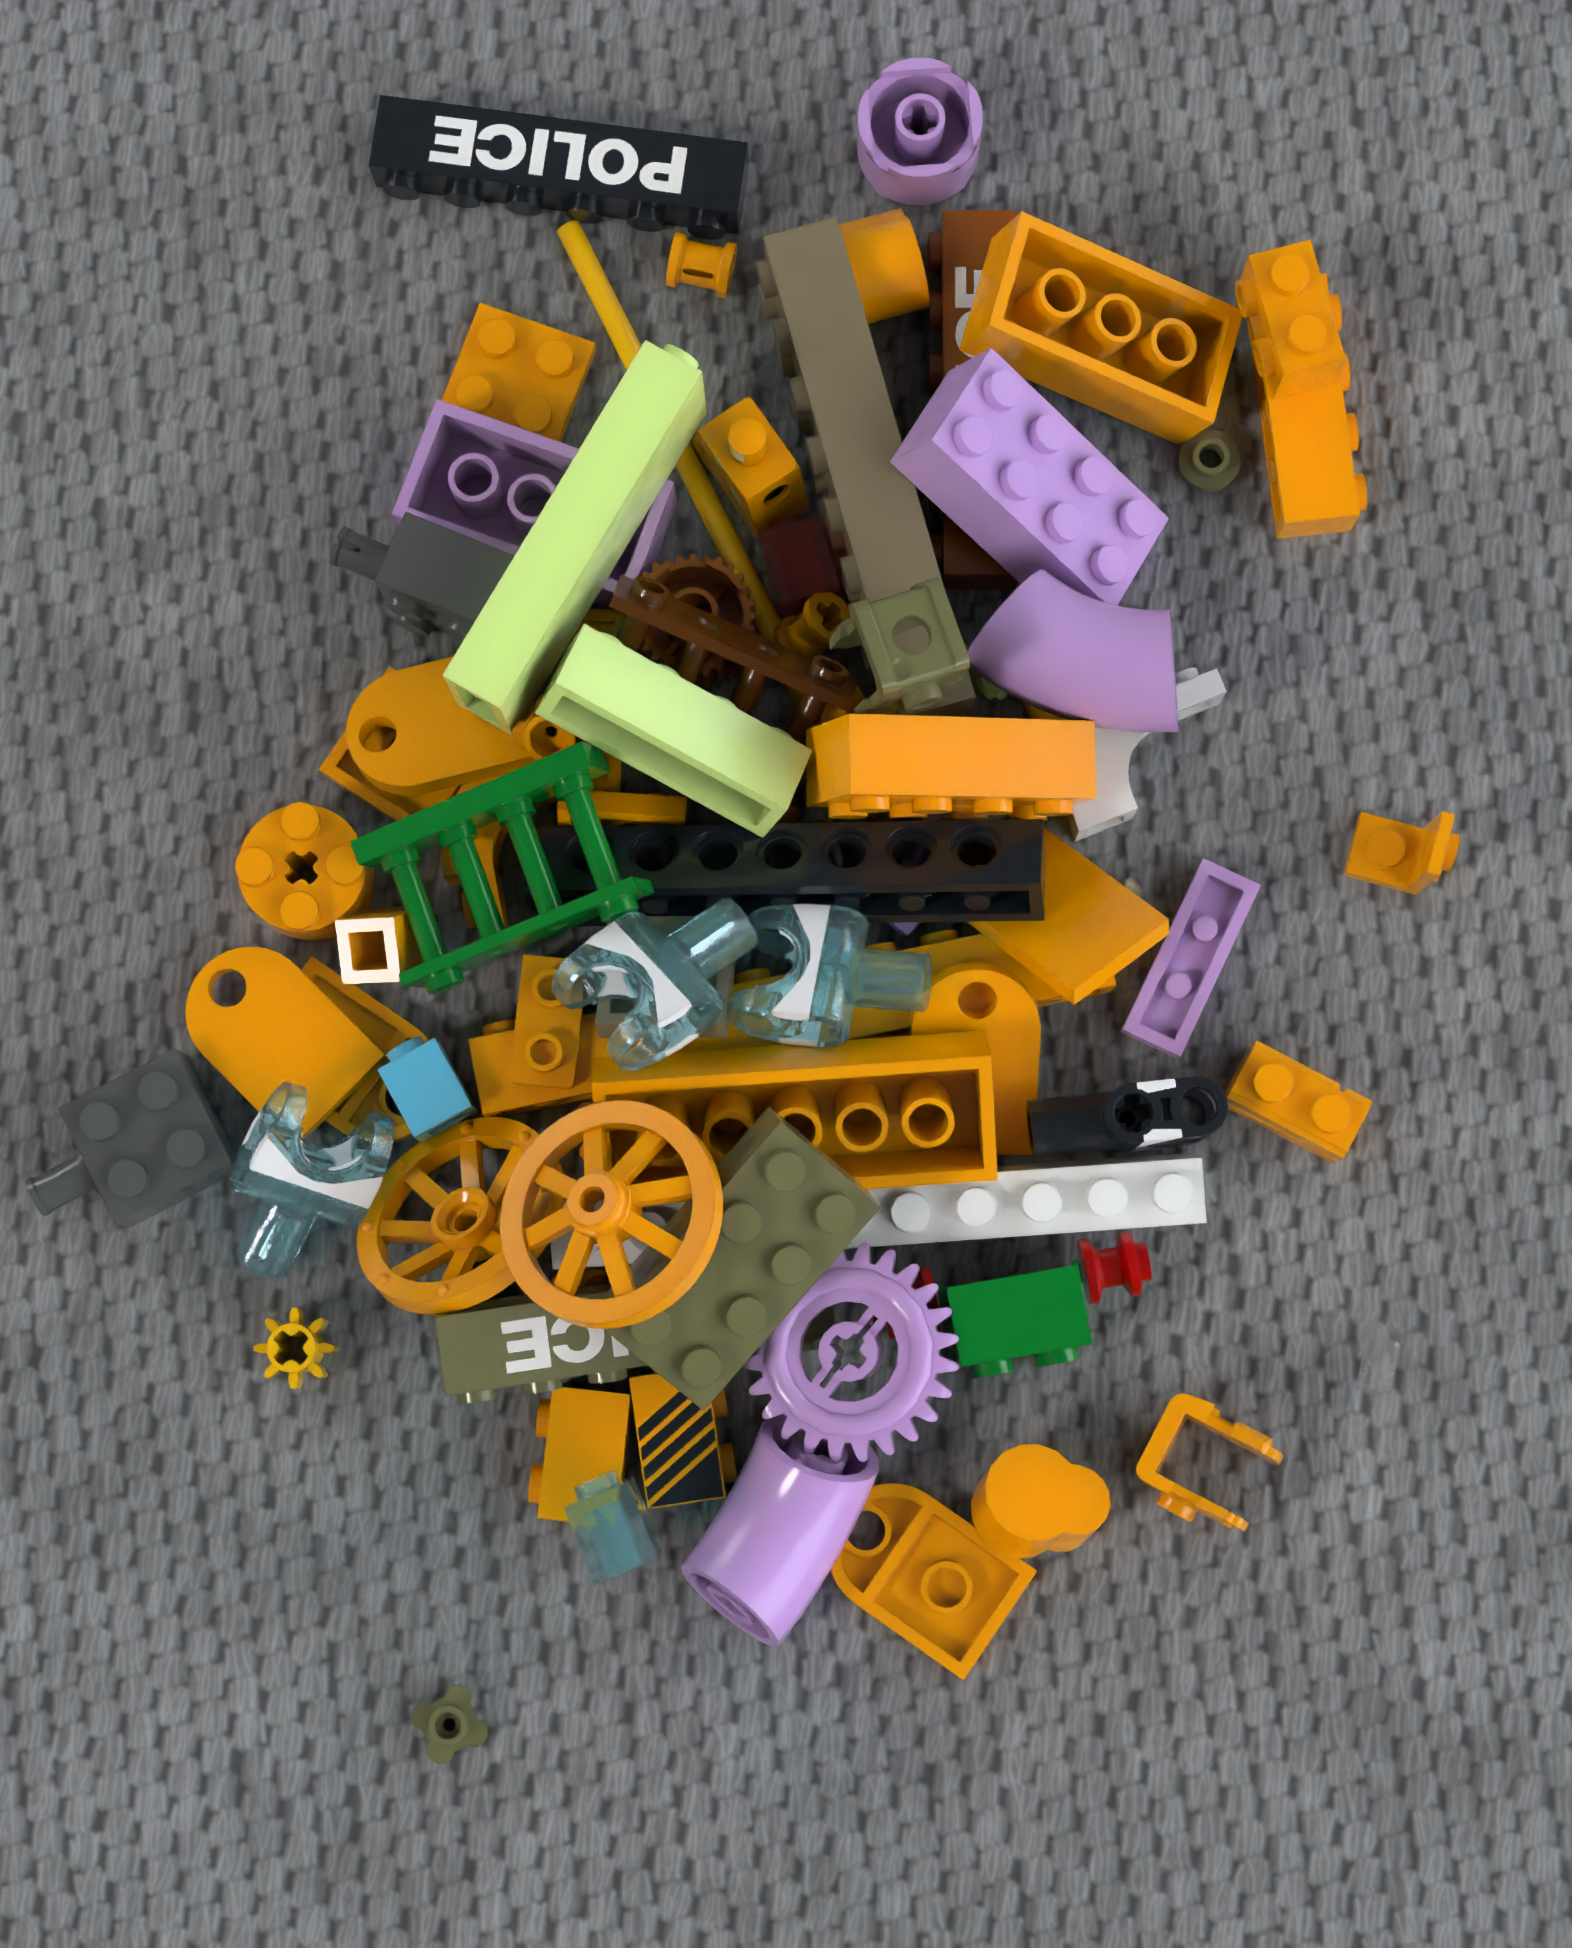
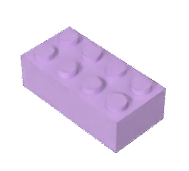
(497, 479)
(1027, 482)

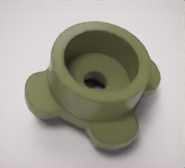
(454, 1705)

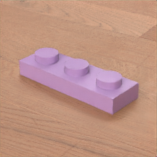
(1190, 958)

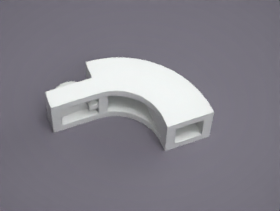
(1113, 750)

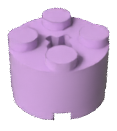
(925, 98)

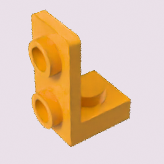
(1400, 853)
(544, 1030)

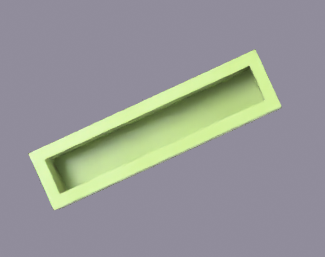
(674, 731)

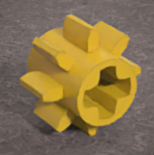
(313, 1347)

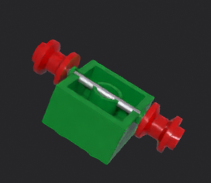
(1036, 1310)

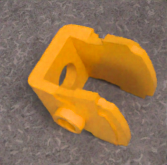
(1177, 1498)

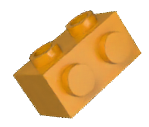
(1290, 319)

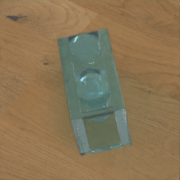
(612, 1526)

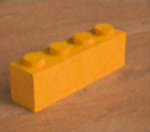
(1310, 453)

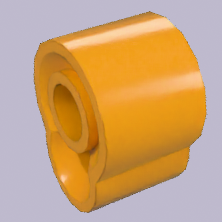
(886, 265)
(1037, 1503)

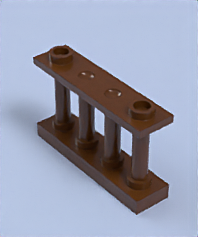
(819, 678)

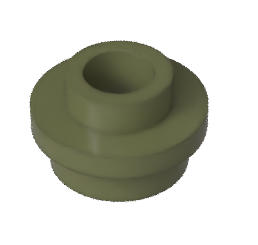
(1203, 477)

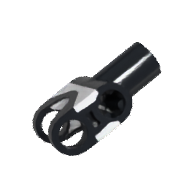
(1092, 1120)

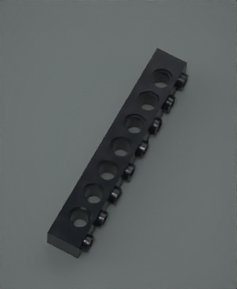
(880, 885)

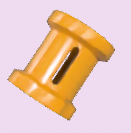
(701, 264)
(813, 627)

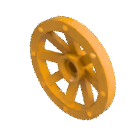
(616, 1219)
(462, 1224)

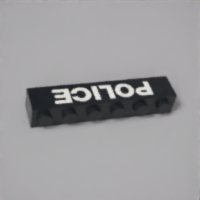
(559, 166)

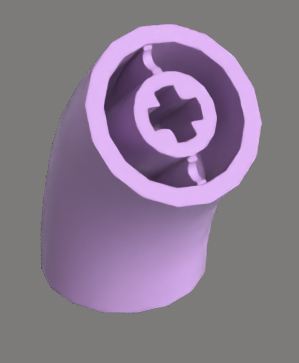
(1081, 657)
(779, 1531)

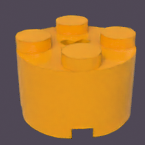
(274, 888)

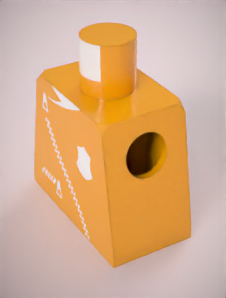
(750, 463)

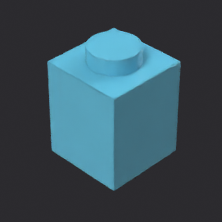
(426, 1087)

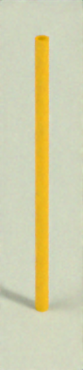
(688, 465)

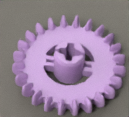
(919, 1358)

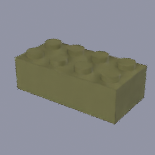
(780, 1231)

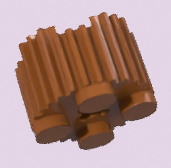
(712, 589)

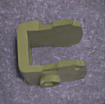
(904, 678)

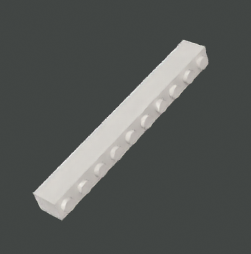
(1020, 1203)

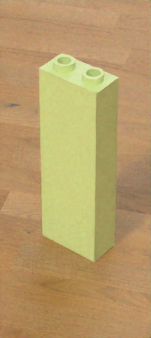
(579, 536)

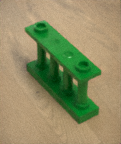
(454, 825)

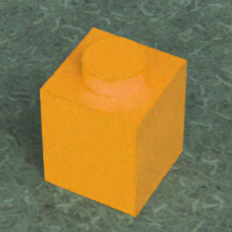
(376, 945)

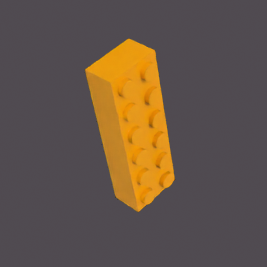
(875, 1106)

